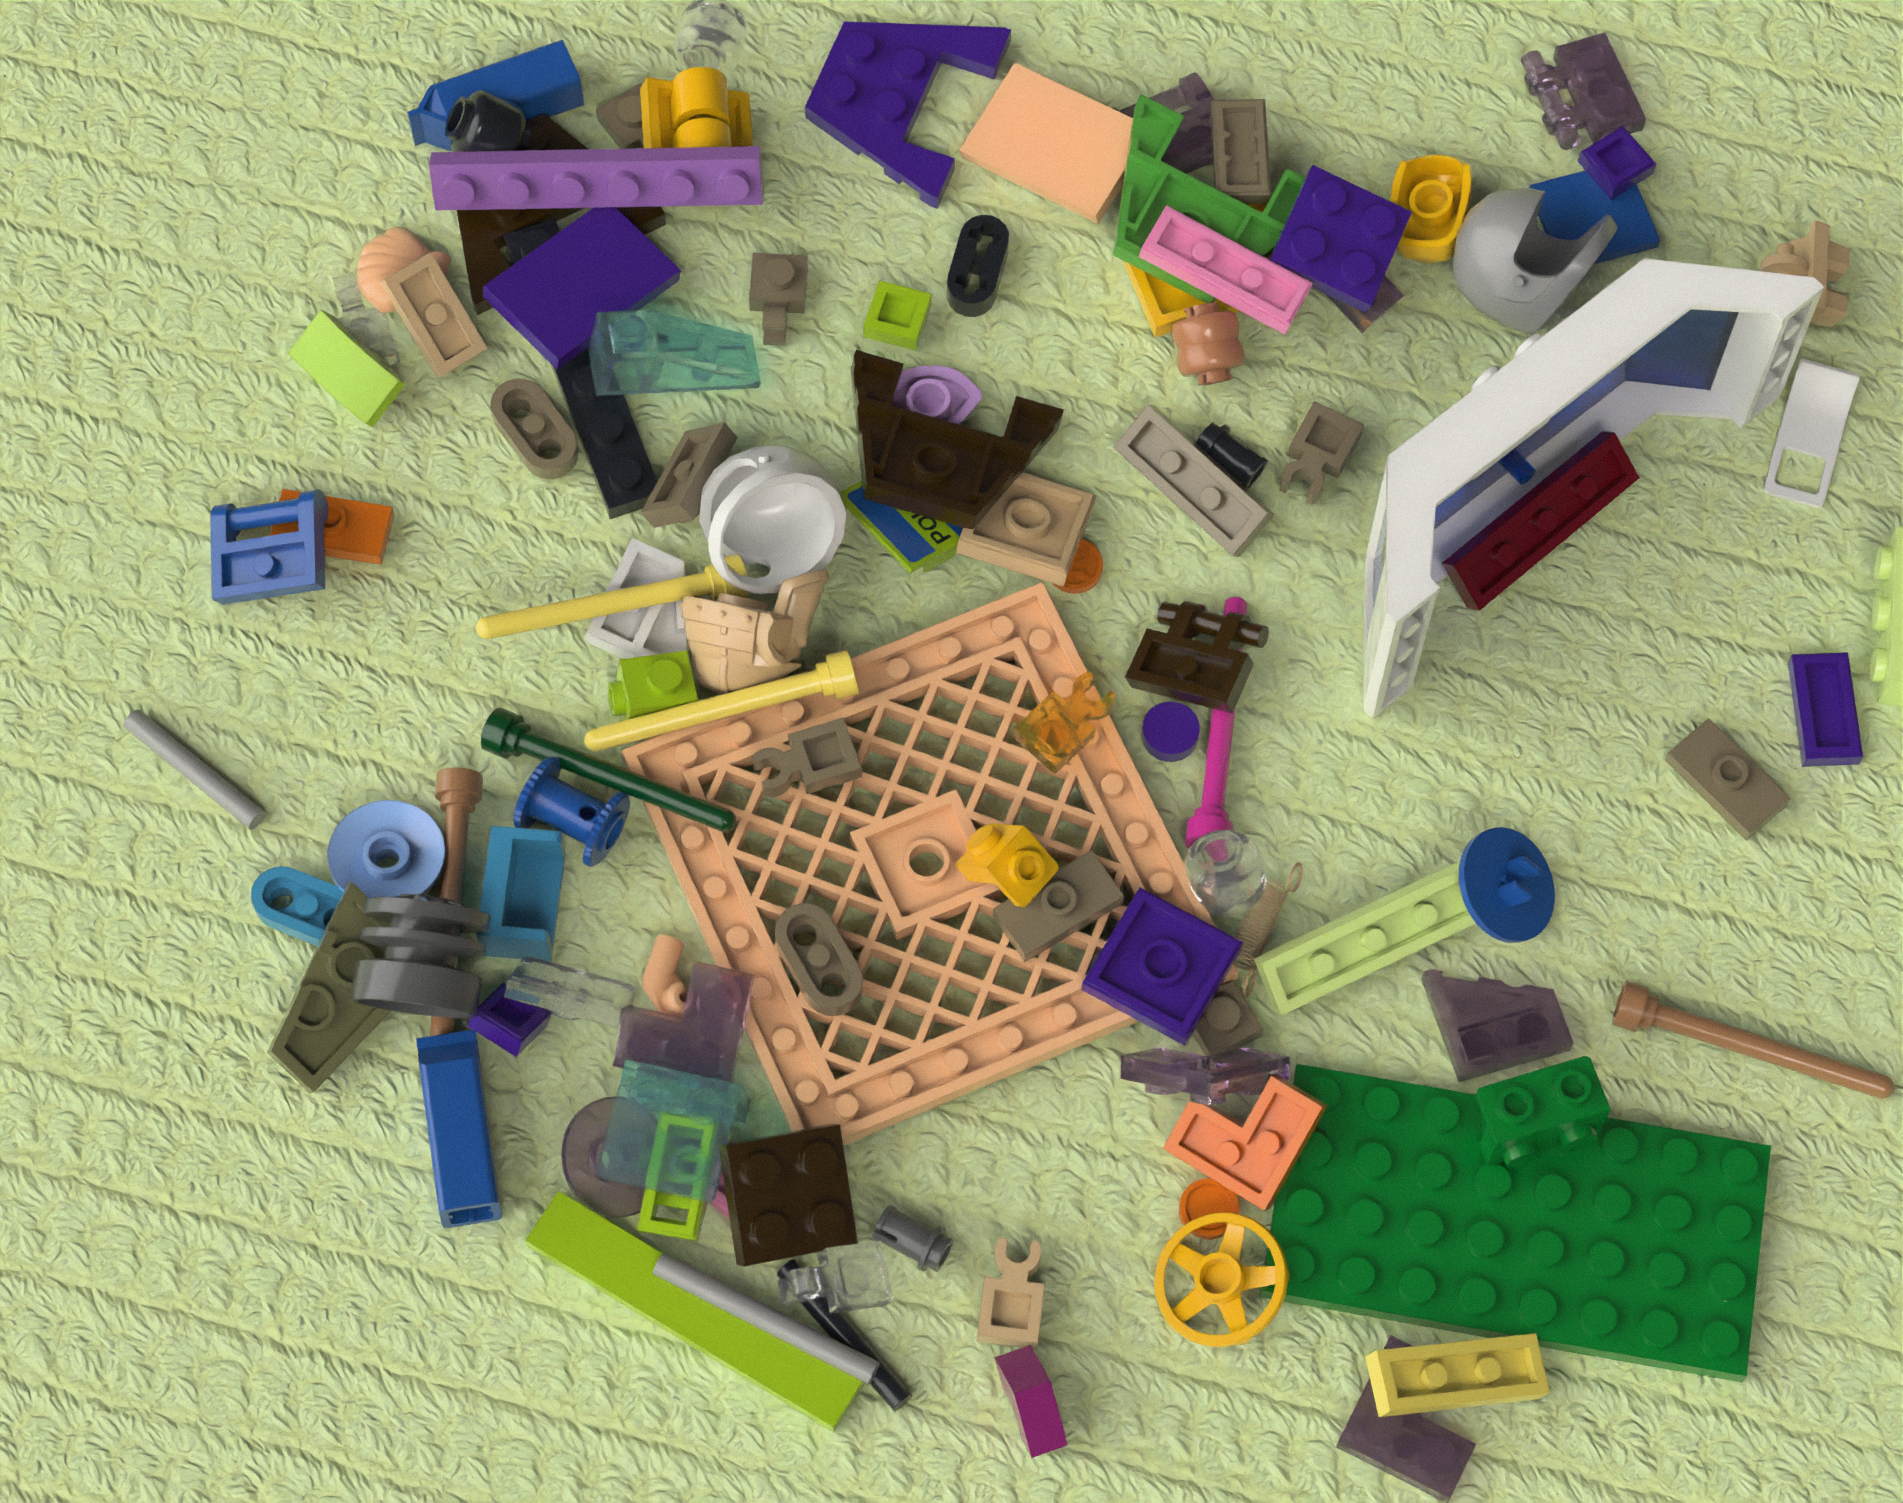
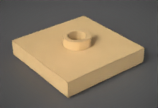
(1032, 529)

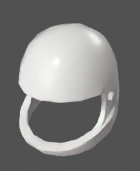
(772, 511)

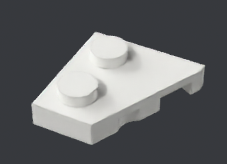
(647, 629)

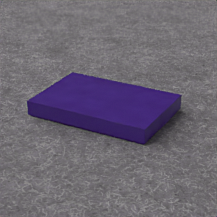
(582, 270)

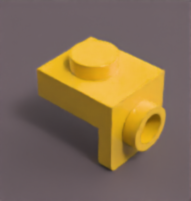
(1009, 859)

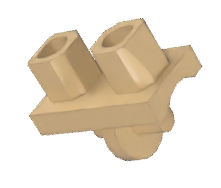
(1819, 259)

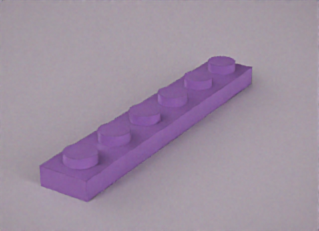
(597, 178)

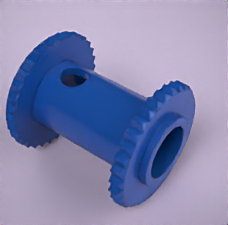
(571, 811)

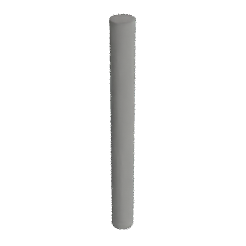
(766, 1318)

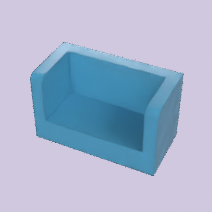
(522, 892)

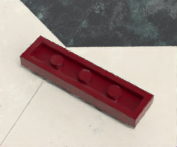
(1540, 520)

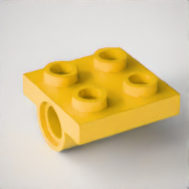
(694, 111)

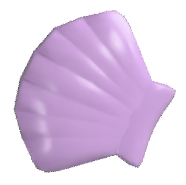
(937, 393)

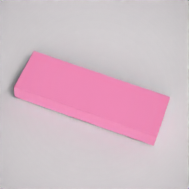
(1225, 269)

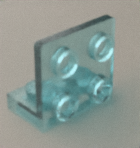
(670, 1130)

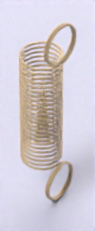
(1253, 967)

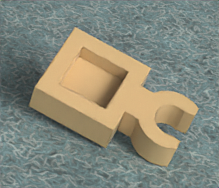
(1011, 1304)

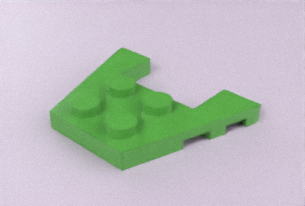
(1154, 184)

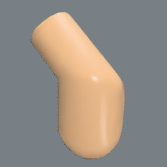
(660, 979)

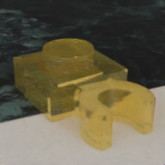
(1061, 727)

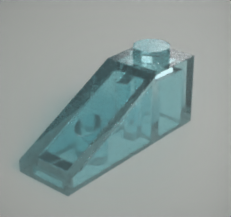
(668, 354)

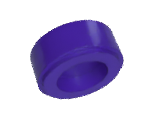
(1170, 731)

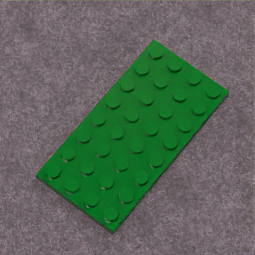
(1598, 1249)

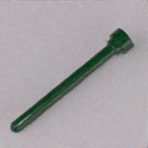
(508, 735)

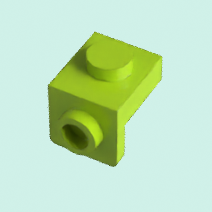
(651, 684)

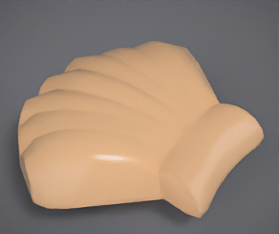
(388, 255)

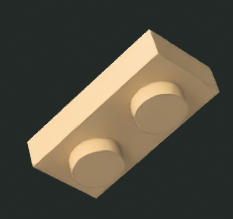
(433, 315)

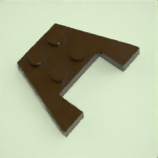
(484, 229)
(934, 463)

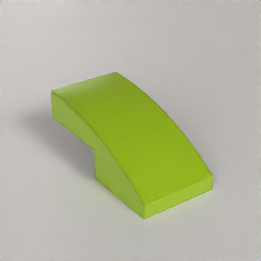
(346, 368)

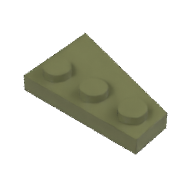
(321, 1019)

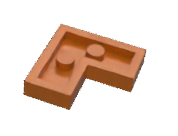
(1250, 1155)

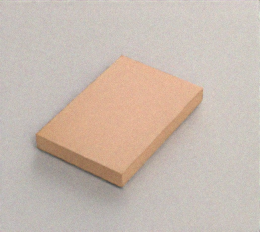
(1052, 142)

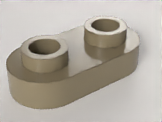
(537, 432)
(820, 962)

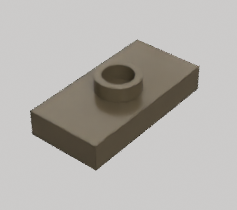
(1241, 149)
(1727, 779)
(1062, 907)

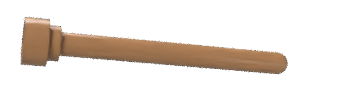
(458, 793)
(1640, 1009)

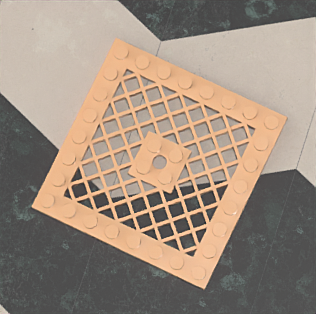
(729, 918)

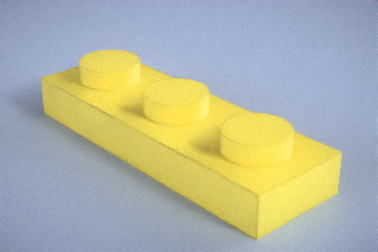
(1457, 1375)

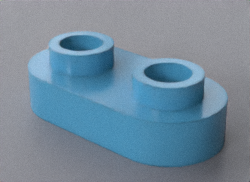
(310, 909)

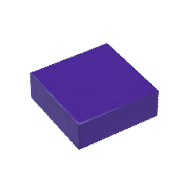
(1616, 162)
(508, 1021)

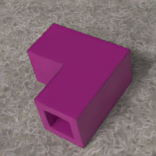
(1032, 1400)

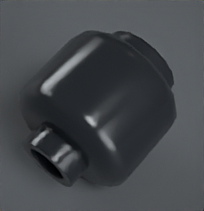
(486, 124)

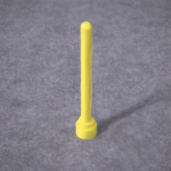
(612, 602)
(831, 677)

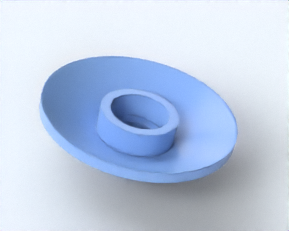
(381, 832)

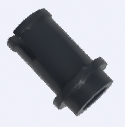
(1232, 454)

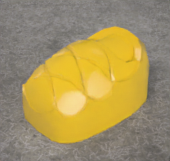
(1439, 196)

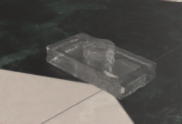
(569, 991)

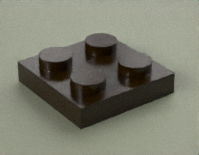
(788, 1194)

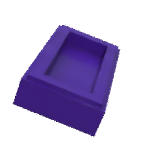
(1825, 709)

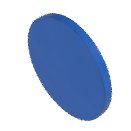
(1506, 885)

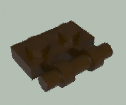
(1192, 669)

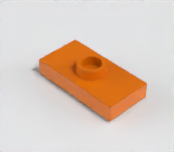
(352, 528)

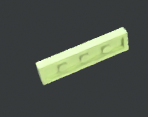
(1364, 940)

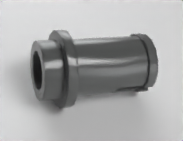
(913, 1239)

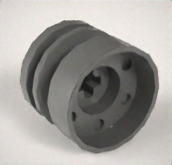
(420, 957)

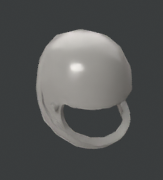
(1516, 268)

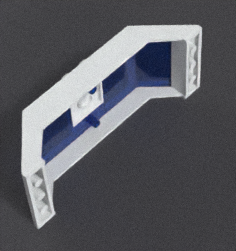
(1642, 347)

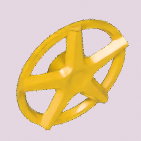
(1221, 1280)

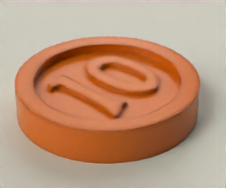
(1084, 571)
(1205, 1198)

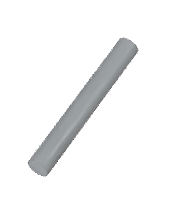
(194, 769)

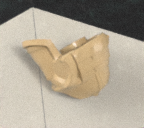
(742, 643)

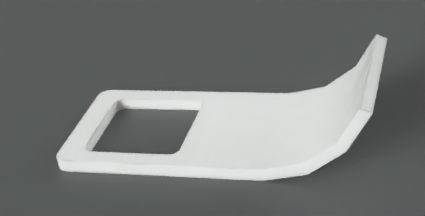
(1813, 424)

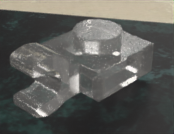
(367, 325)
(848, 1277)

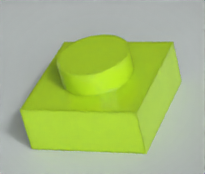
(897, 315)

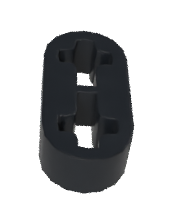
(967, 263)

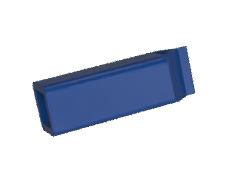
(534, 80)
(458, 1129)

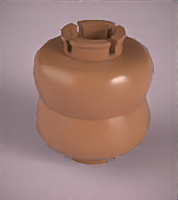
(1208, 344)

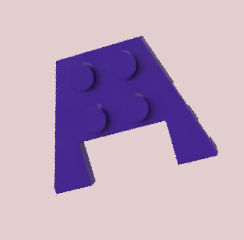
(880, 82)

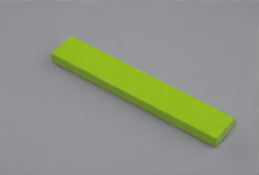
(624, 1271)

